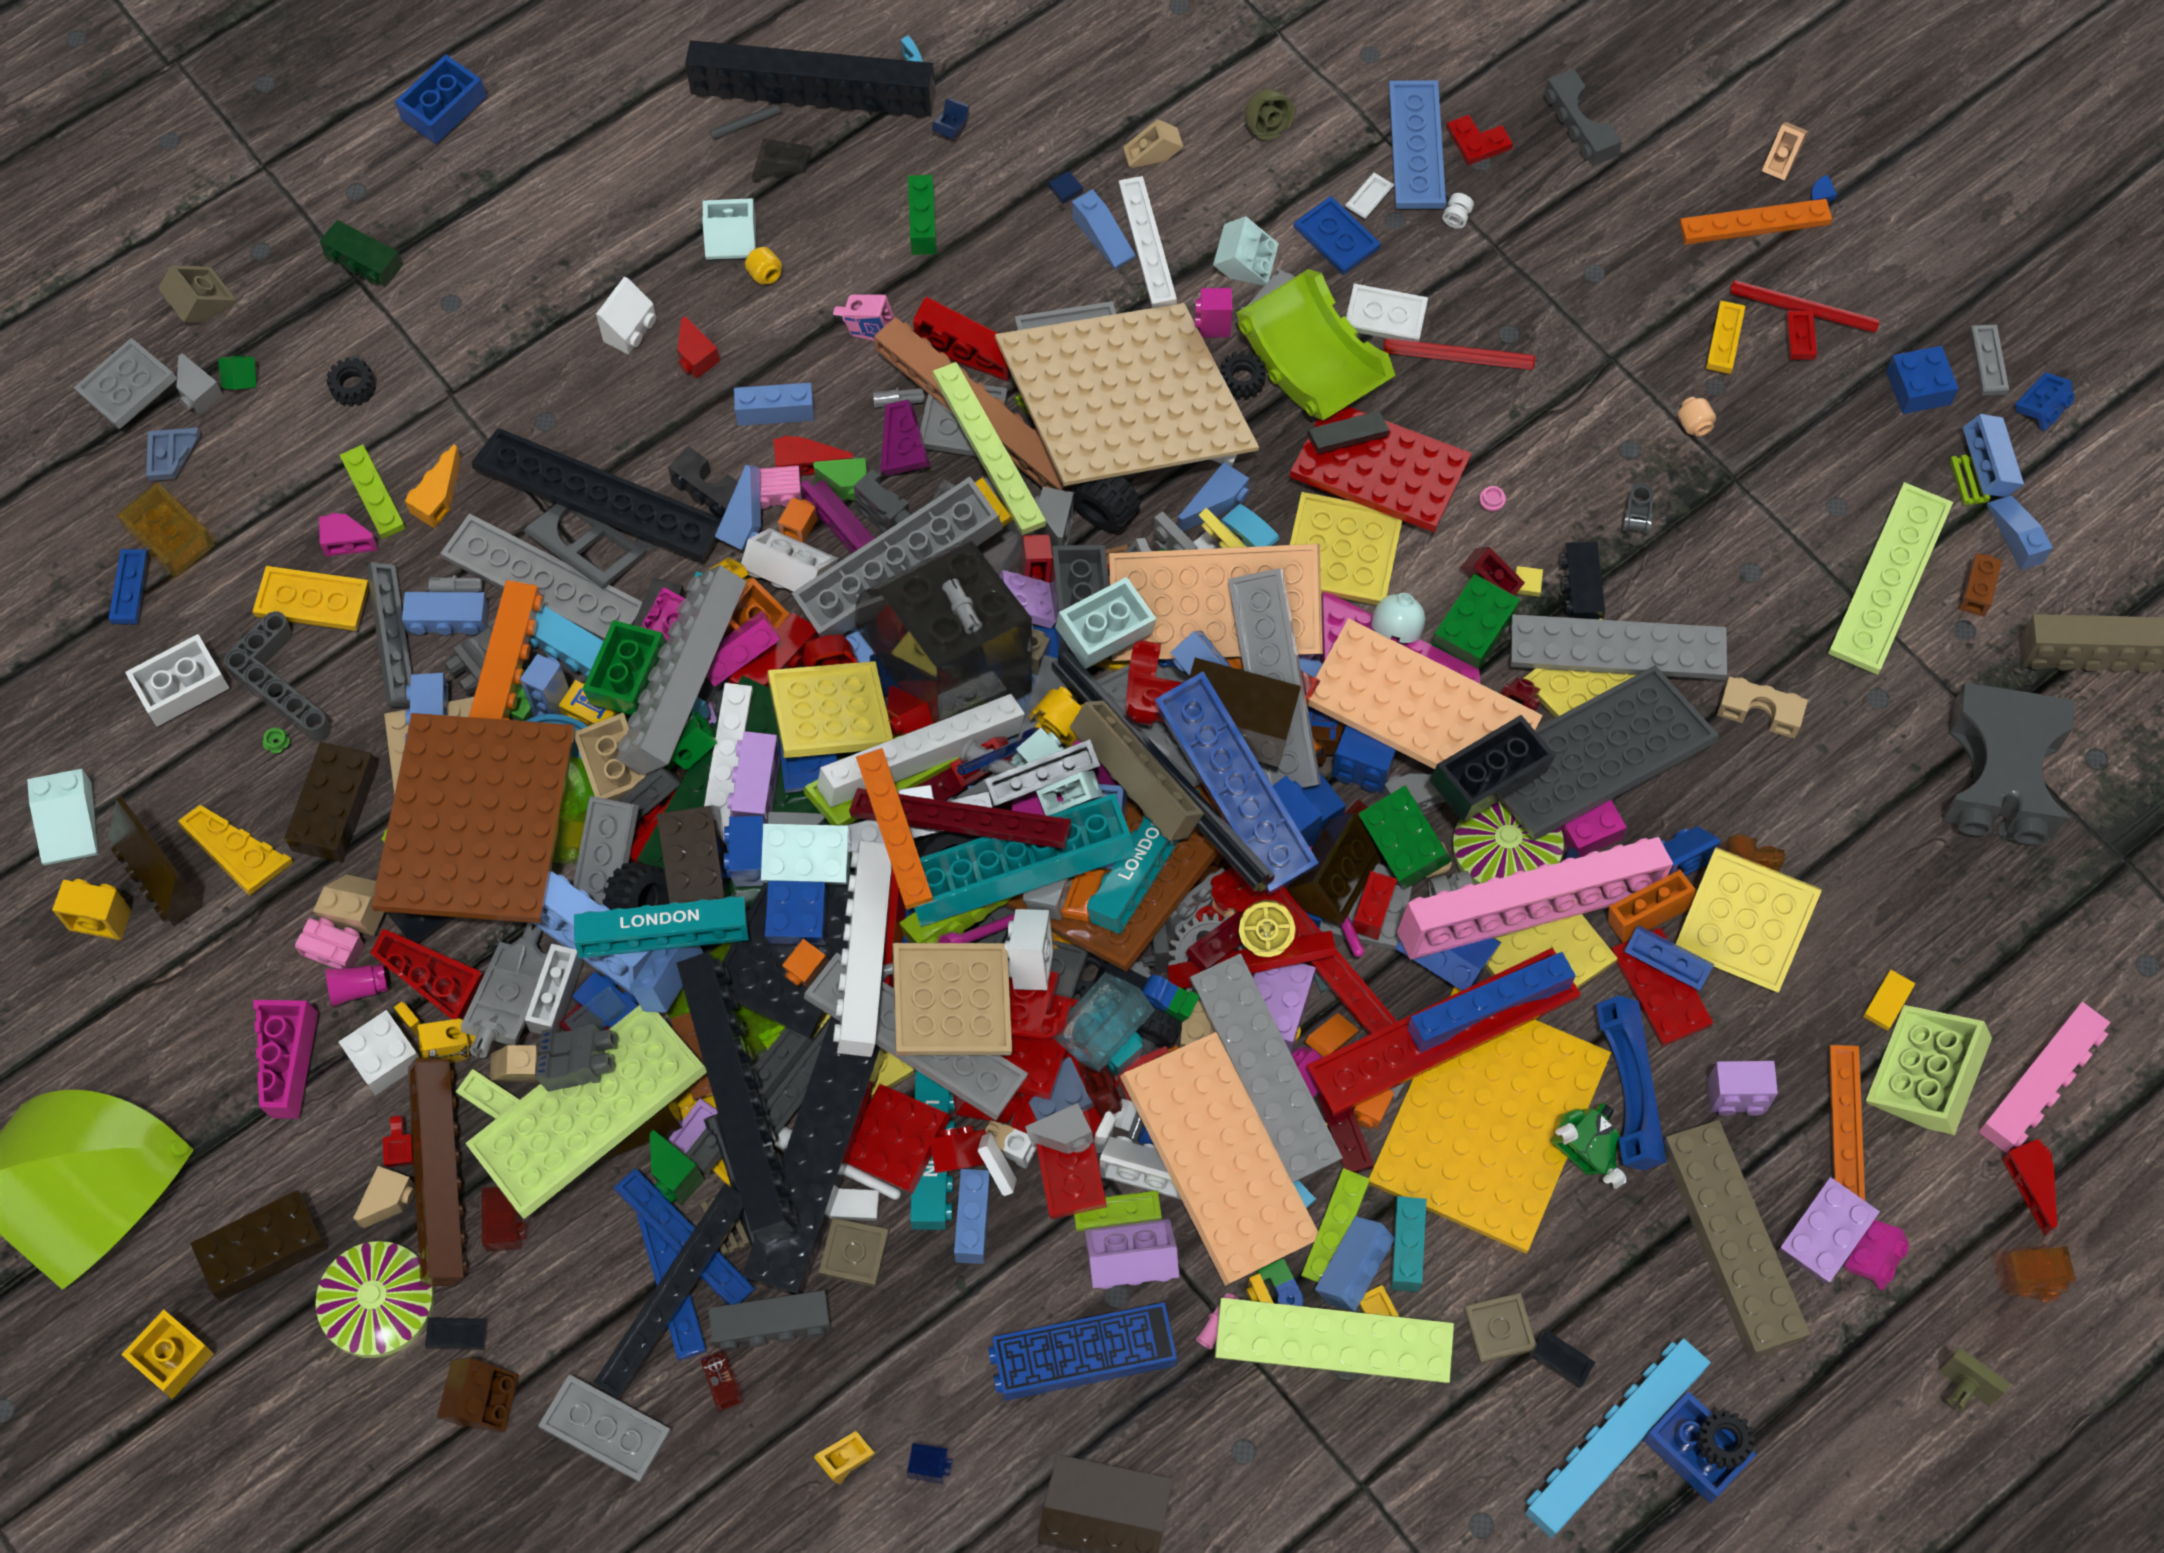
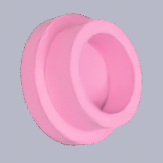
(1492, 498)

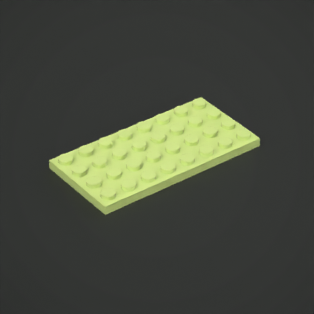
(564, 1131)

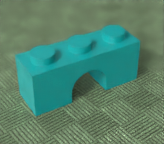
(1408, 1244)

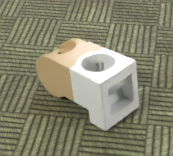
(1012, 1143)

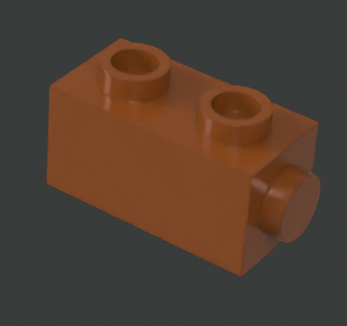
(1980, 584)

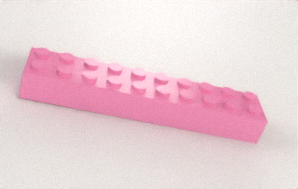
(1530, 897)

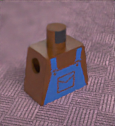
(1326, 733)

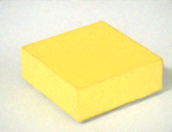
(1532, 579)

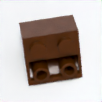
(477, 1395)

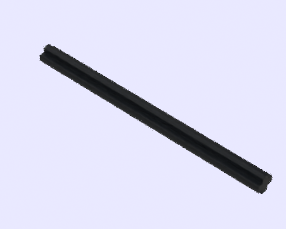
(1211, 823)

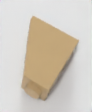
(514, 1064)

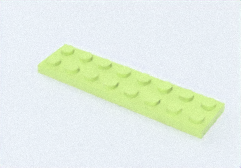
(1890, 578)
(1334, 1340)

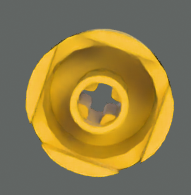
(1056, 714)

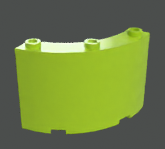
(1311, 347)

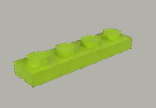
(372, 491)
(1337, 1219)

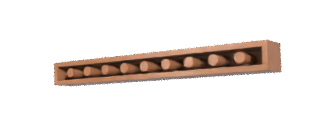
(918, 360)

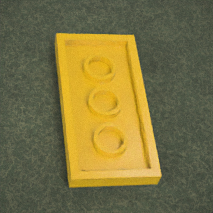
(312, 598)

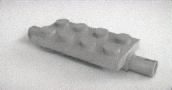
(505, 993)

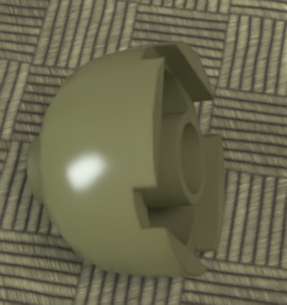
(1269, 113)

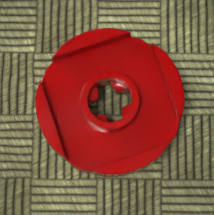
(1228, 896)

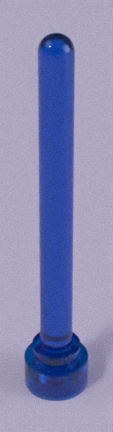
(994, 755)

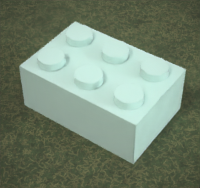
(1105, 622)
(806, 853)

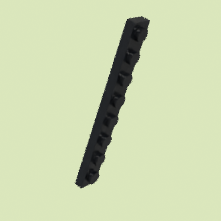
(671, 1292)

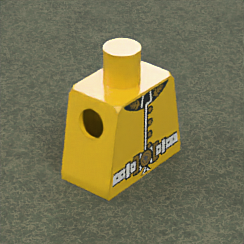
(444, 1040)

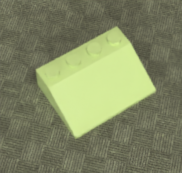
(1930, 1068)

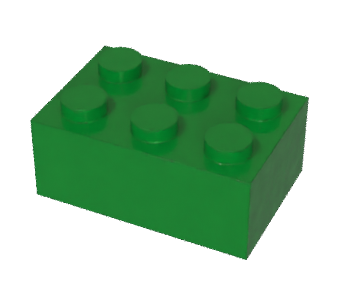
(1476, 622)
(623, 667)
(1405, 837)

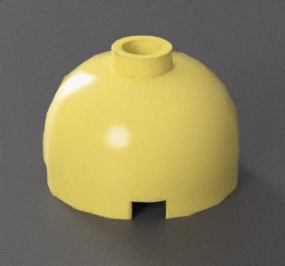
(1267, 928)

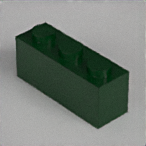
(360, 253)

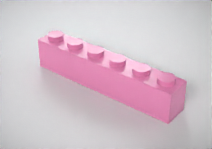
(2044, 1077)

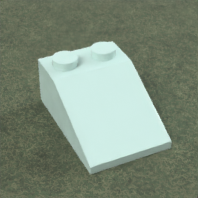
(63, 816)

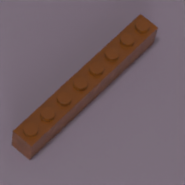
(435, 1172)

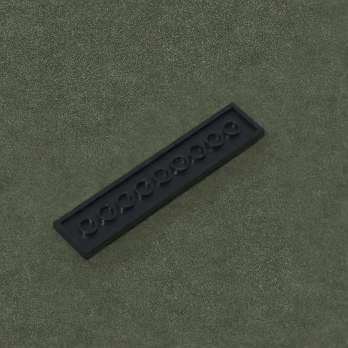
(598, 494)

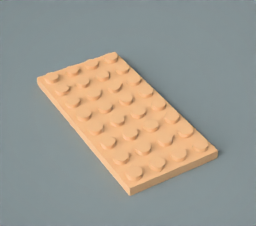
(1193, 592)
(1407, 697)
(1220, 1158)

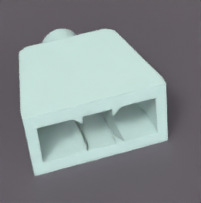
(1074, 790)

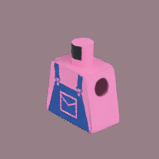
(864, 315)

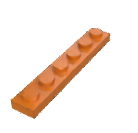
(1755, 221)
(894, 829)
(1846, 1118)

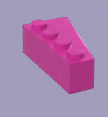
(284, 1050)

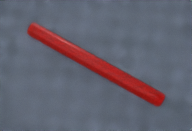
(1799, 304)
(1459, 353)

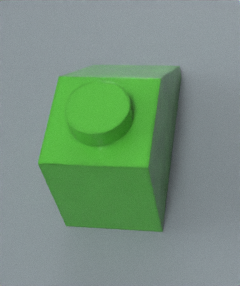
(841, 475)

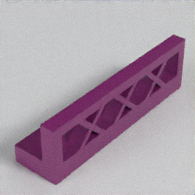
(836, 515)

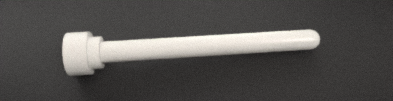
(781, 1143)

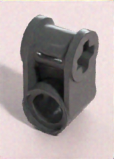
(1639, 513)

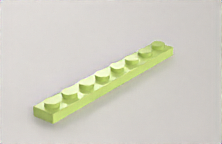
(989, 448)

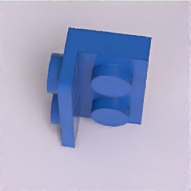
(2046, 399)

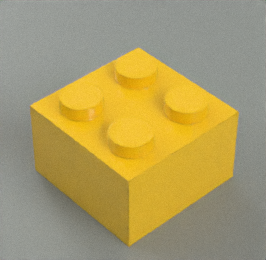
(92, 909)
(167, 1354)

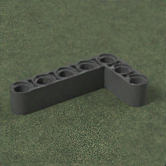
(271, 684)

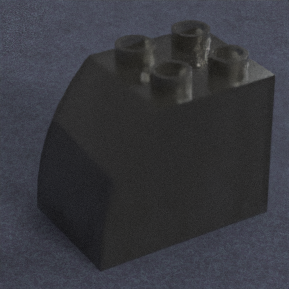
(925, 644)

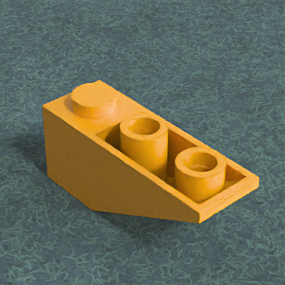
(435, 493)

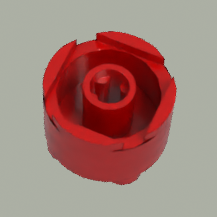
(829, 651)

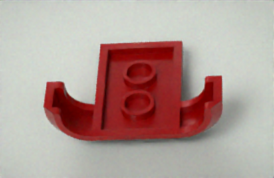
(1143, 685)
(1031, 1011)

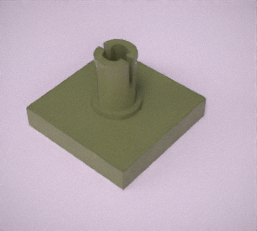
(1972, 1380)

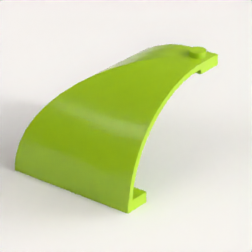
(80, 1177)

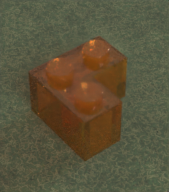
(2039, 1272)

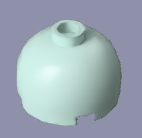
(1399, 617)

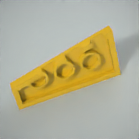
(234, 850)

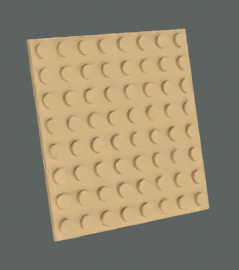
(1125, 393)

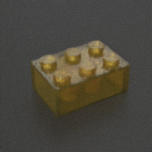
(165, 530)

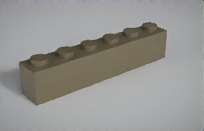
(1137, 770)

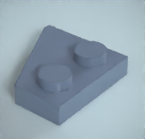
(168, 452)
(1067, 1092)

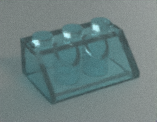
(1104, 1021)

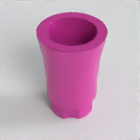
(355, 983)

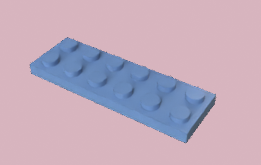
(1417, 145)

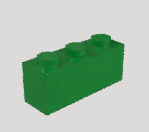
(922, 214)

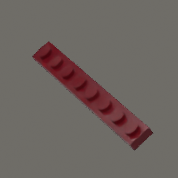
(973, 820)

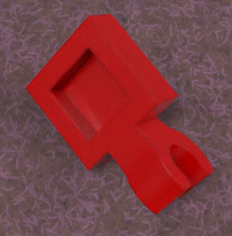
(398, 1146)

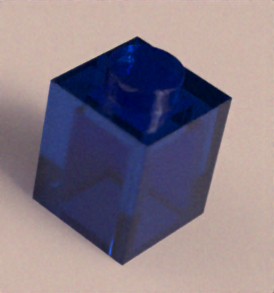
(929, 1464)

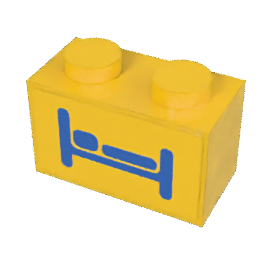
(577, 706)

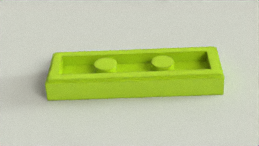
(1122, 1211)

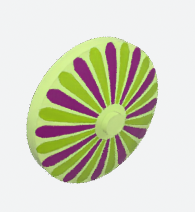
(1498, 845)
(373, 1300)

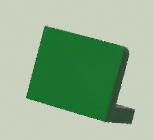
(237, 372)

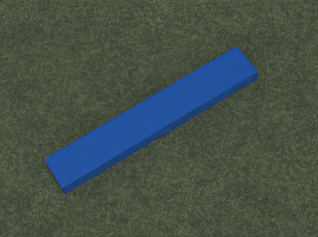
(675, 1232)
(685, 1325)

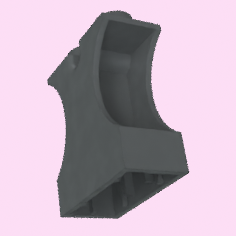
(2006, 742)

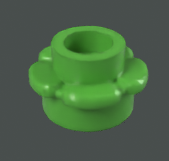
(275, 734)

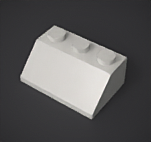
(784, 560)
(1136, 1166)

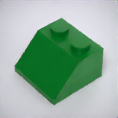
(674, 1172)

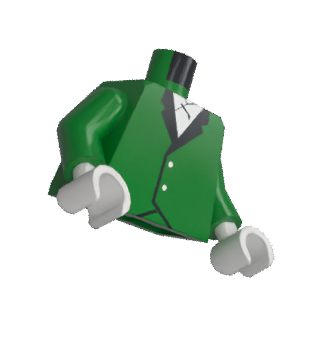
(1590, 1142)

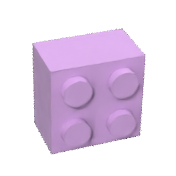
(1742, 1087)

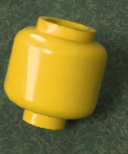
(763, 265)

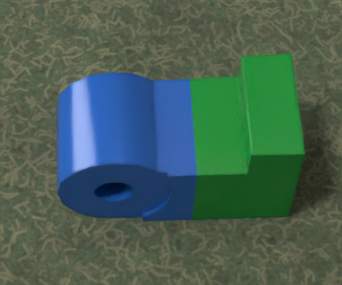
(1170, 997)
(1282, 1283)

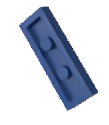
(129, 586)
(1669, 957)

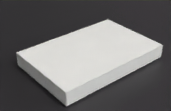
(1386, 313)

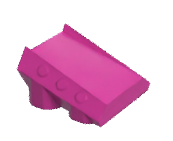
(663, 612)

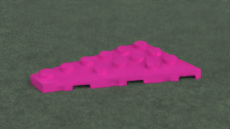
(1336, 613)

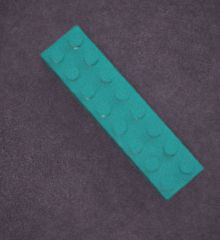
(1000, 868)

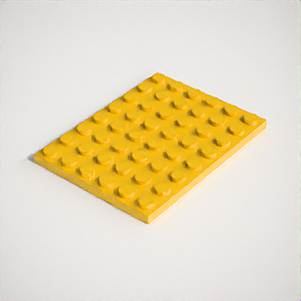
(1482, 1130)

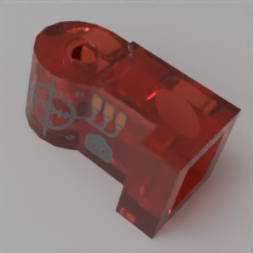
(721, 1381)

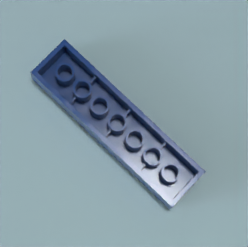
(1235, 779)

